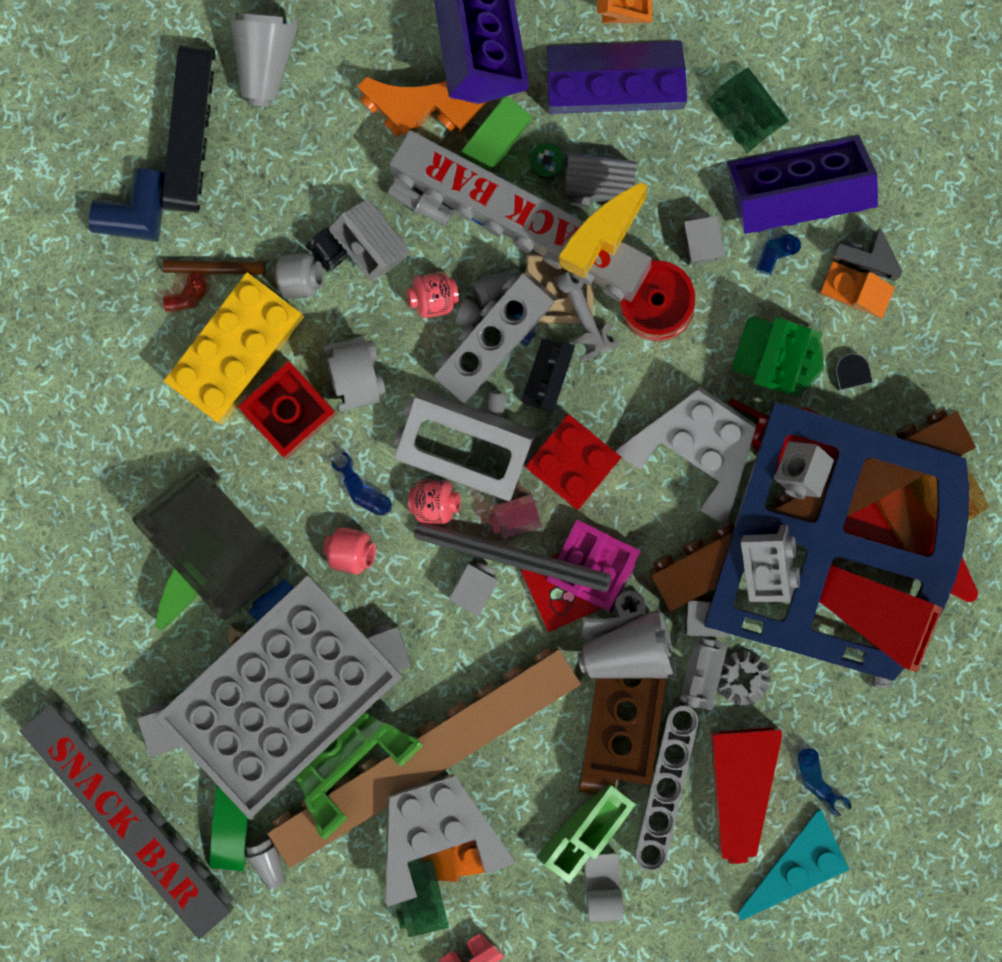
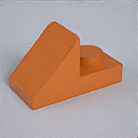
(625, 11)
(857, 290)
(456, 862)

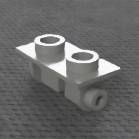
(703, 673)

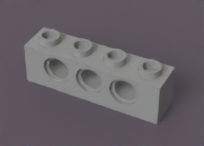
(466, 382)

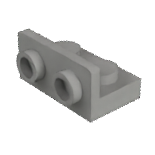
(770, 566)

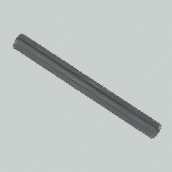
(513, 556)

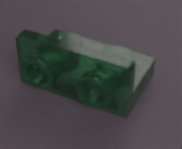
(747, 110)
(427, 910)

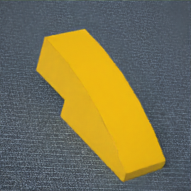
(602, 230)

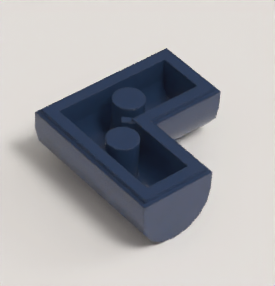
(139, 217)

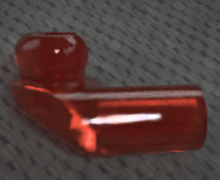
(189, 297)

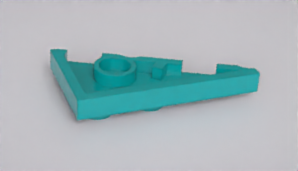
(805, 864)

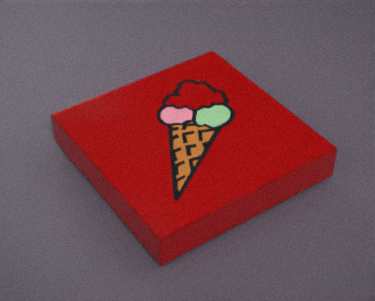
(554, 603)

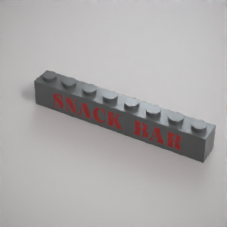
(128, 819)

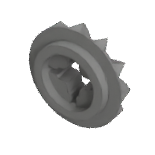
(758, 684)

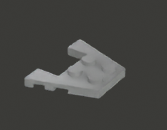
(705, 435)
(430, 821)

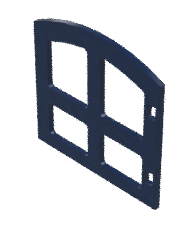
(827, 540)

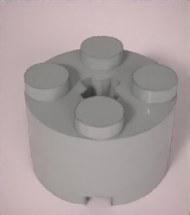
(353, 373)

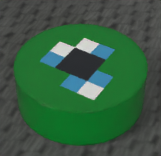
(547, 160)

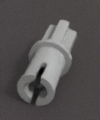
(415, 200)

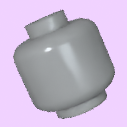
(297, 275)

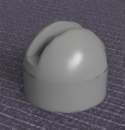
(469, 313)

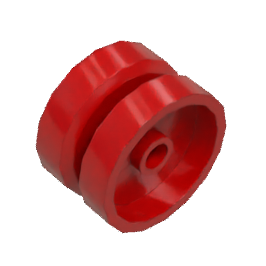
(670, 318)

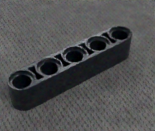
(187, 128)

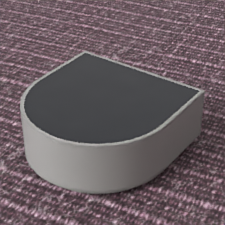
(852, 371)

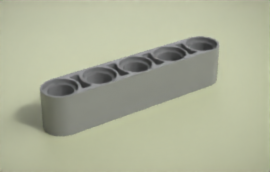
(667, 803)

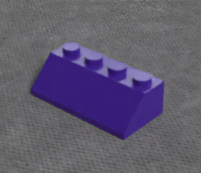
(481, 49)
(616, 77)
(803, 184)

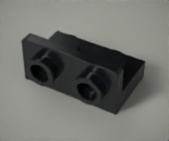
(548, 374)

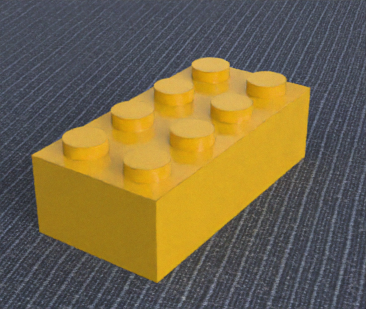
(234, 348)

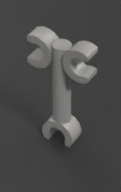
(594, 338)

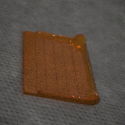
(913, 511)

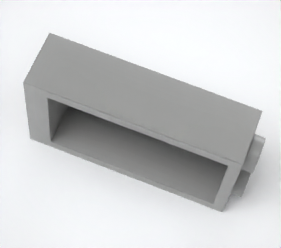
(469, 421)

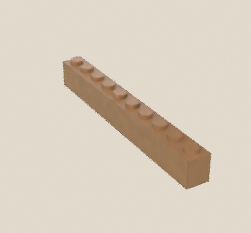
(444, 744)

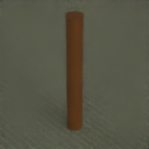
(214, 267)

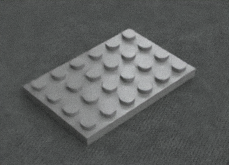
(279, 697)

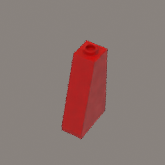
(883, 615)
(743, 781)

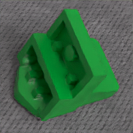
(780, 355)

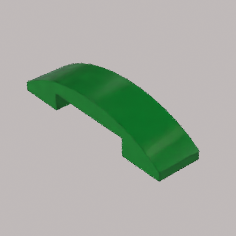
(228, 834)

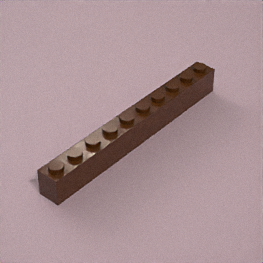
(700, 563)

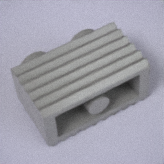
(597, 179)
(369, 239)

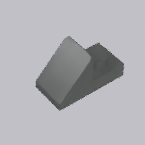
(878, 260)

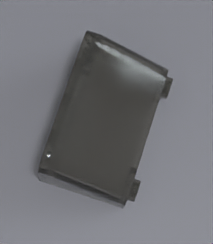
(211, 541)

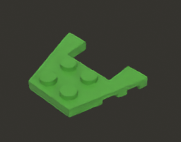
(340, 758)

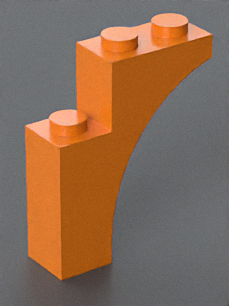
(411, 106)

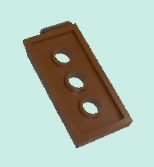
(600, 762)

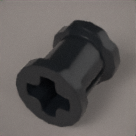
(327, 249)

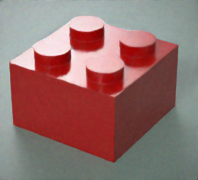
(287, 410)
(573, 462)

